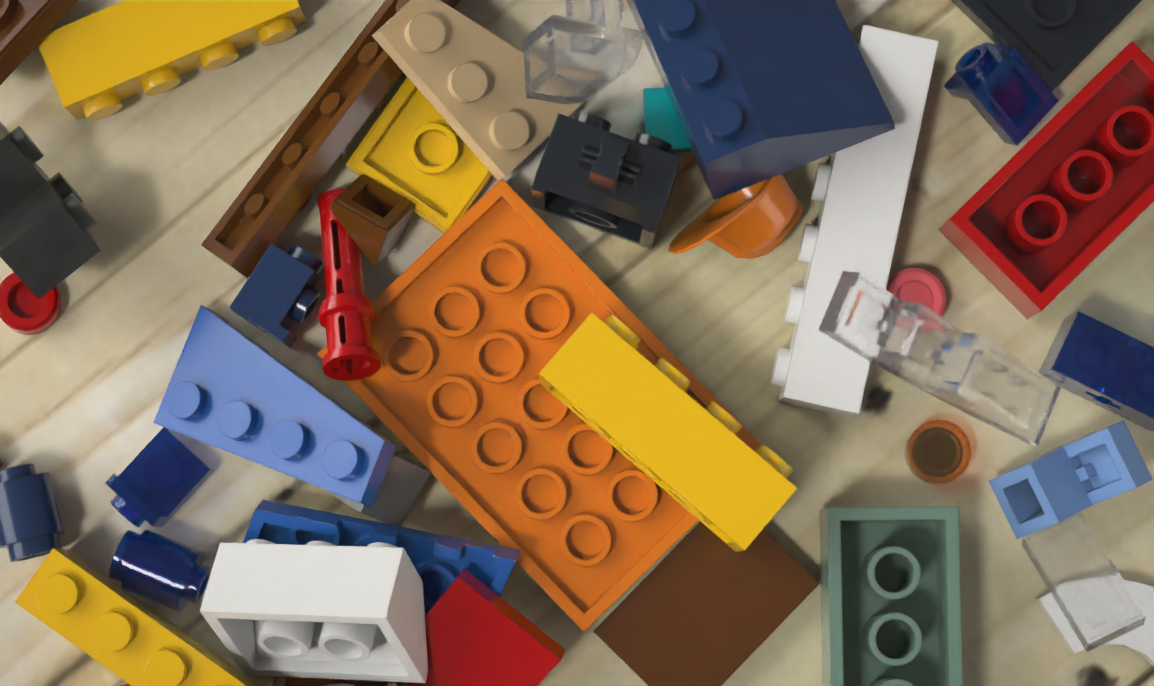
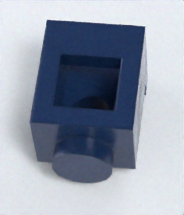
(280, 292)

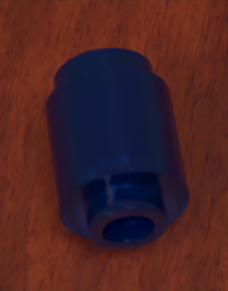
(160, 569)

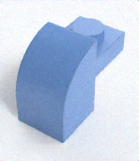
(1070, 479)

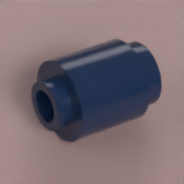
(28, 513)

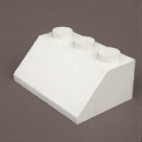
(319, 610)

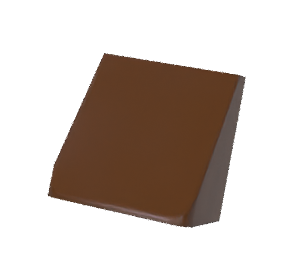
(373, 216)

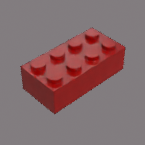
(1065, 189)

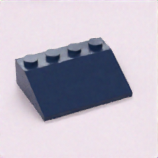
(761, 83)

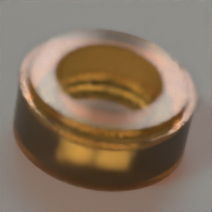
(938, 452)

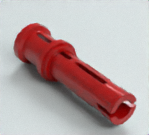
(346, 310)

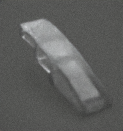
(940, 358)

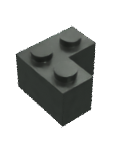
(40, 217)

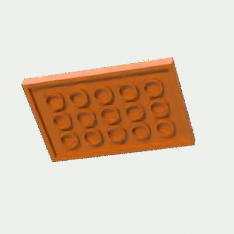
(465, 396)

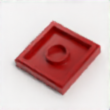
(483, 640)

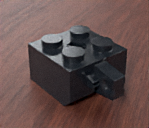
(606, 178)

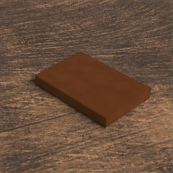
(705, 609)

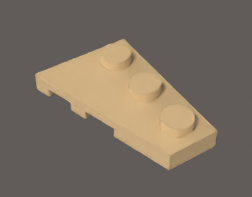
(470, 81)

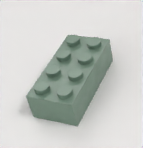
(890, 596)

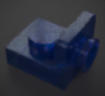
(1002, 90)
(158, 481)

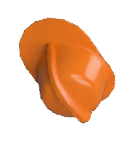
(745, 221)

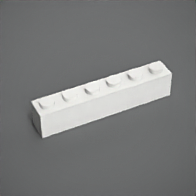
(855, 227)

